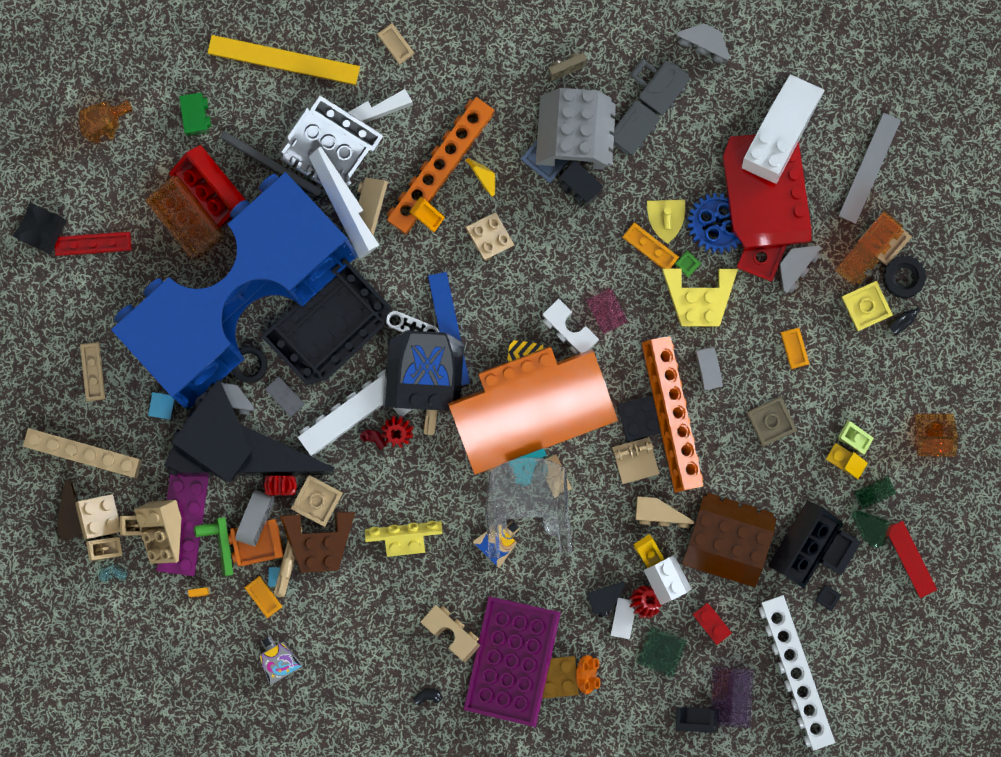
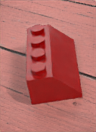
(208, 184)

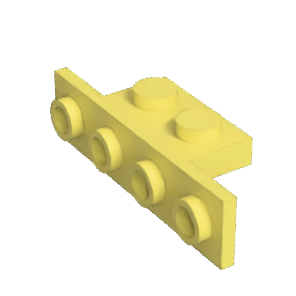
(404, 538)

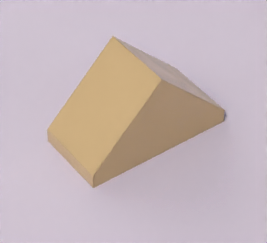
(129, 526)
(104, 549)

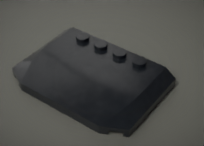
(329, 326)

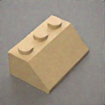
(371, 200)

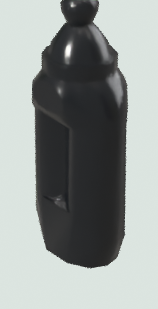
(903, 320)

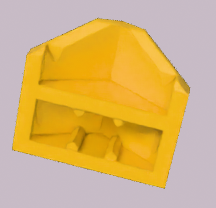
(484, 175)

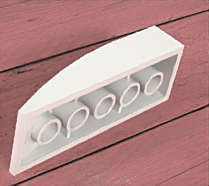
(782, 129)

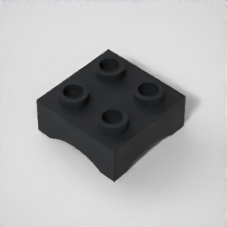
(40, 228)

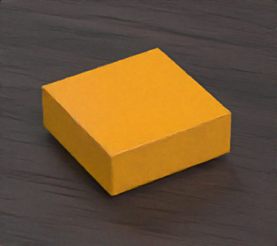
(198, 592)

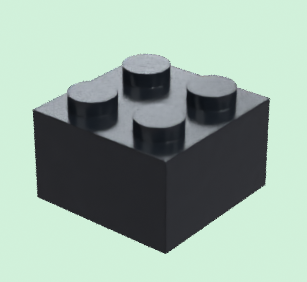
(580, 185)

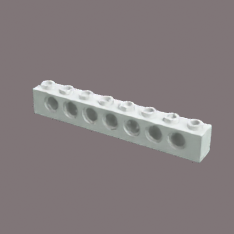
(824, 736)

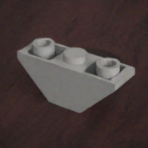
(706, 41)
(795, 266)
(237, 399)

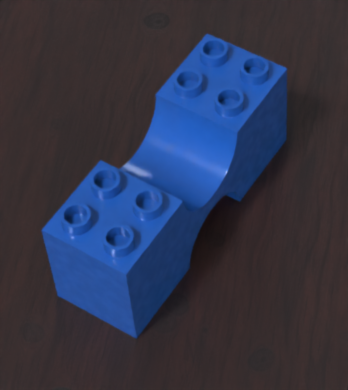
(191, 333)

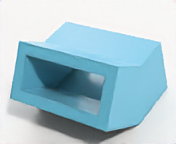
(161, 406)

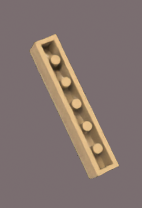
(82, 453)

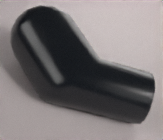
(429, 694)

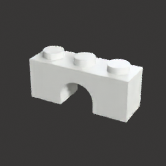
(556, 317)

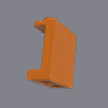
(267, 548)

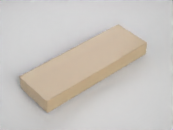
(92, 371)

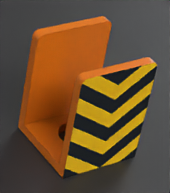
(520, 348)

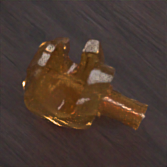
(101, 120)

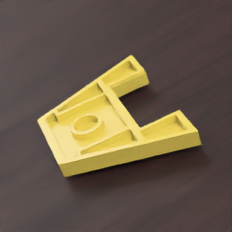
(699, 305)

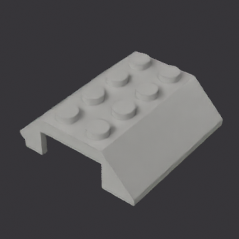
(575, 127)
(333, 129)

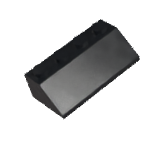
(805, 544)

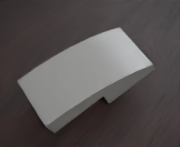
(709, 368)

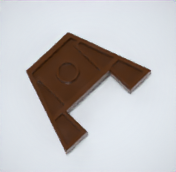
(318, 550)

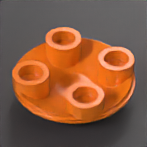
(586, 674)

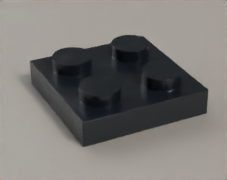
(639, 418)

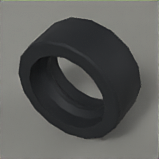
(263, 365)

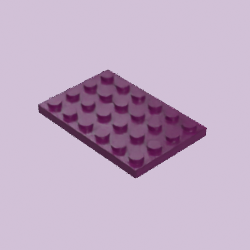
(512, 661)

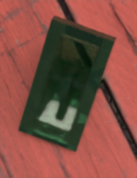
(875, 492)

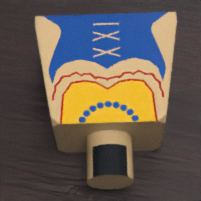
(506, 543)

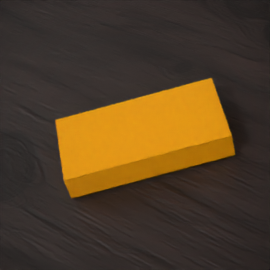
(427, 214)
(794, 348)
(263, 597)

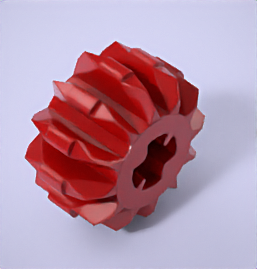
(399, 438)
(280, 485)
(644, 602)

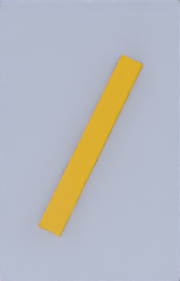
(283, 60)

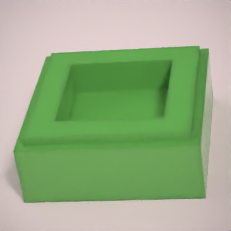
(687, 263)

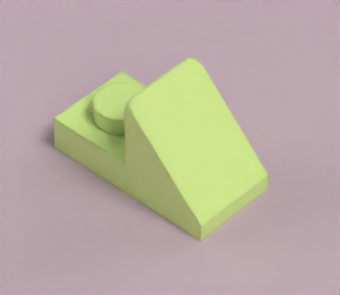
(855, 437)

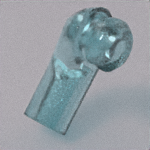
(111, 572)

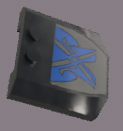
(423, 370)

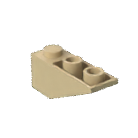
(655, 510)

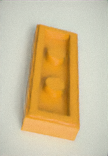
(650, 247)

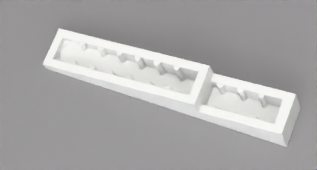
(394, 103)
(344, 204)

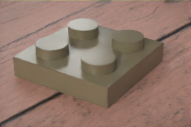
(560, 69)

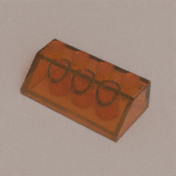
(869, 248)

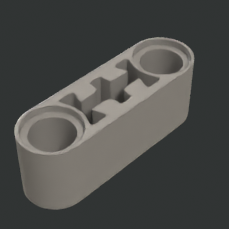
(254, 518)

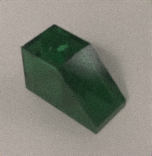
(872, 528)

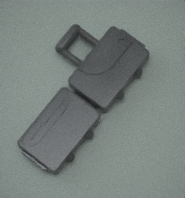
(655, 98)

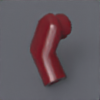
(373, 436)

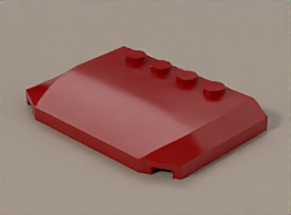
(761, 210)

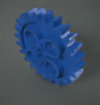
(710, 208)

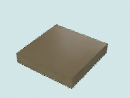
(771, 421)

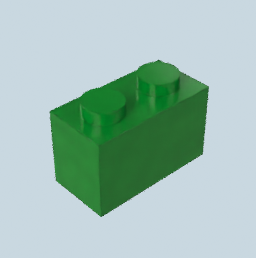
(194, 114)

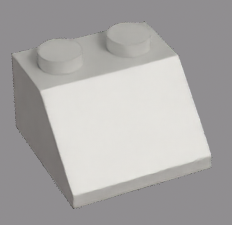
(667, 580)

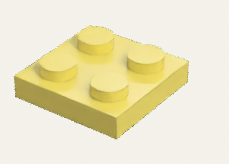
(867, 306)

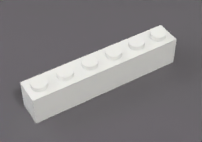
(344, 416)

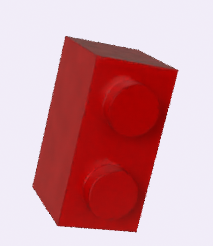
(711, 623)

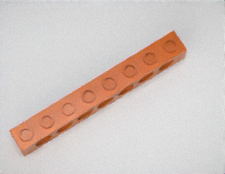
(473, 107)
(665, 406)

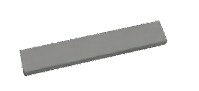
(869, 168)

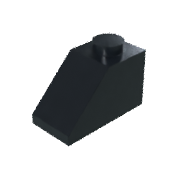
(605, 598)

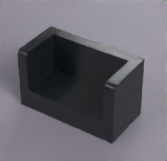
(840, 552)
(697, 719)

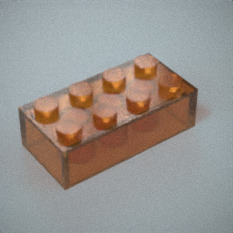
(185, 218)

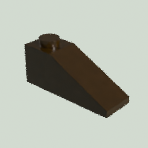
(68, 519)

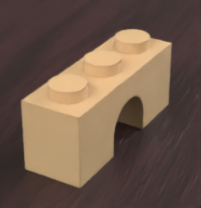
(464, 644)

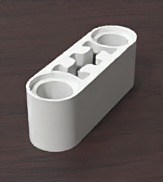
(410, 320)

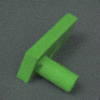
(220, 529)

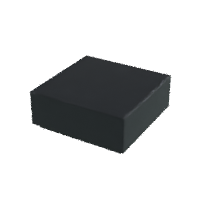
(828, 597)

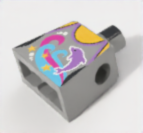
(278, 660)

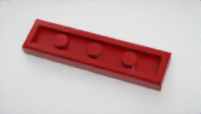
(93, 244)
(911, 560)

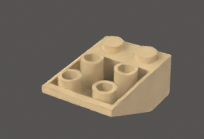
(160, 530)

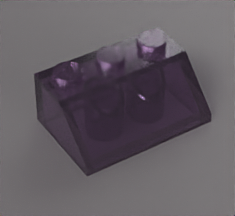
(732, 696)

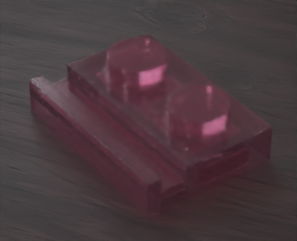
(607, 311)

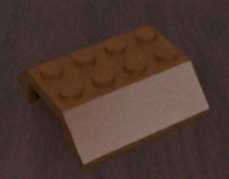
(730, 540)

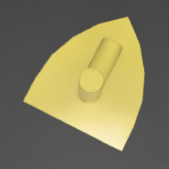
(666, 217)

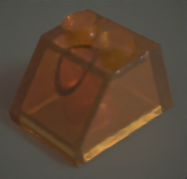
(936, 435)

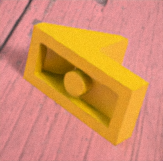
(846, 461)
(648, 551)

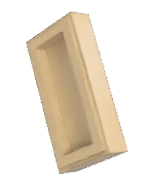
(395, 44)

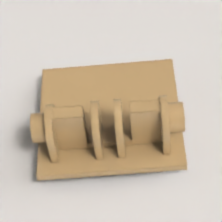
(489, 236)
(635, 460)

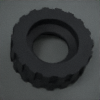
(917, 270)

